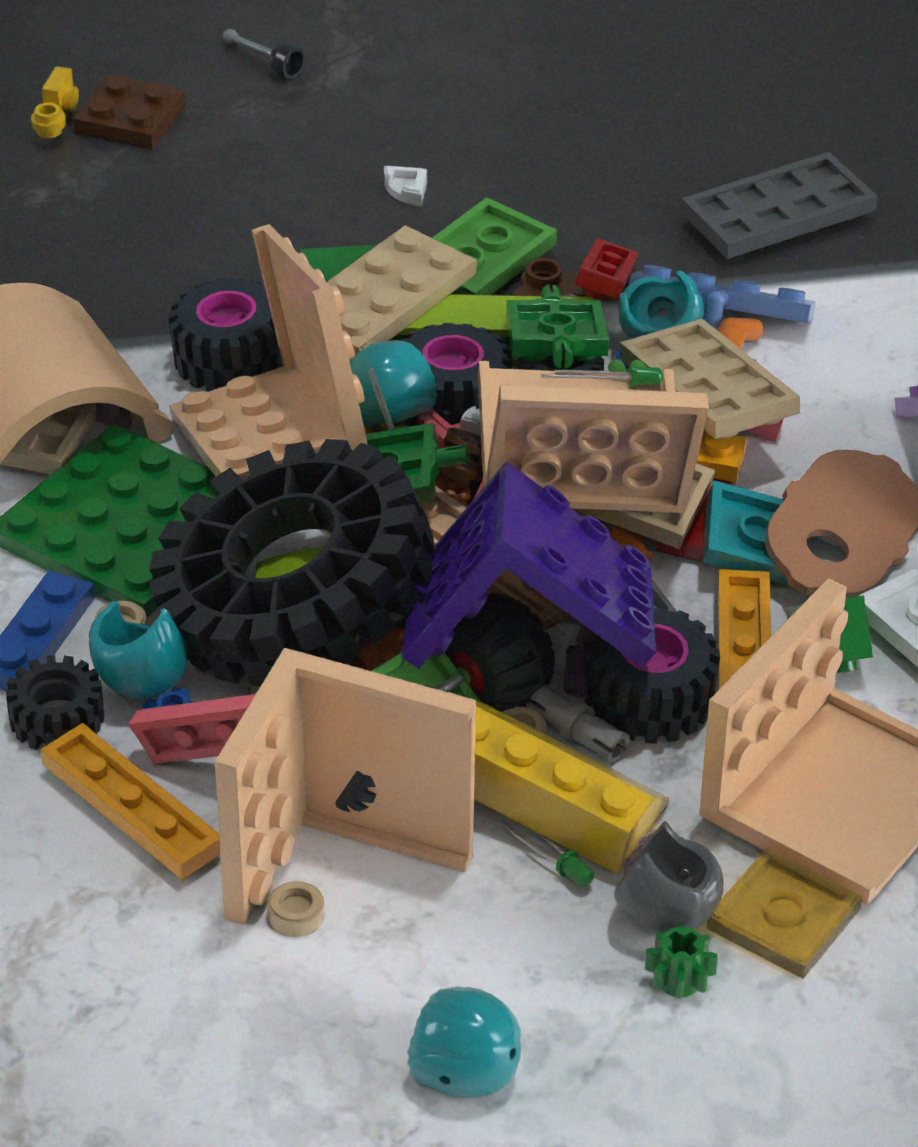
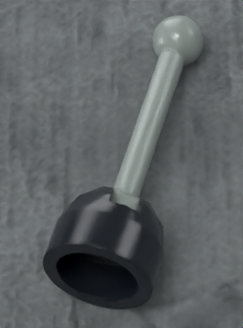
(280, 63)

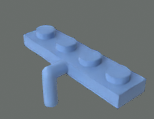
(742, 297)

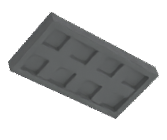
(778, 204)

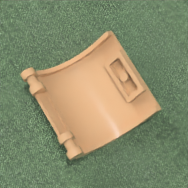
(58, 360)

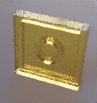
(784, 913)

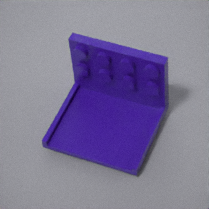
(546, 546)

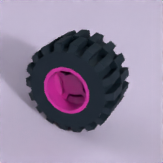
(223, 333)
(454, 360)
(670, 688)

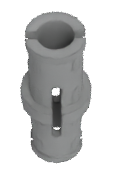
(579, 724)

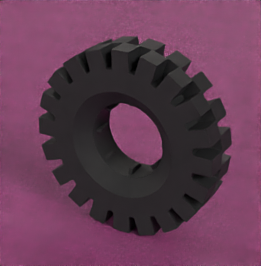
(344, 591)

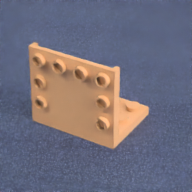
(303, 400)
(593, 437)
(303, 745)
(808, 764)

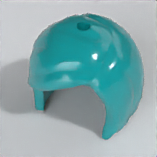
(650, 295)
(403, 379)
(137, 657)
(465, 1043)

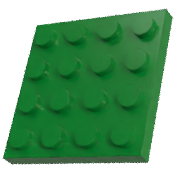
(106, 513)

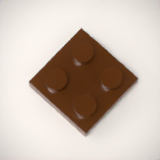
(129, 111)

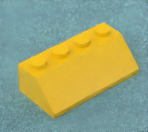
(560, 790)

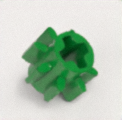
(681, 962)

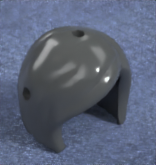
(659, 890)

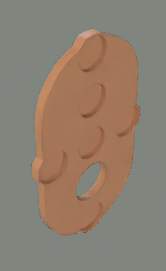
(856, 502)

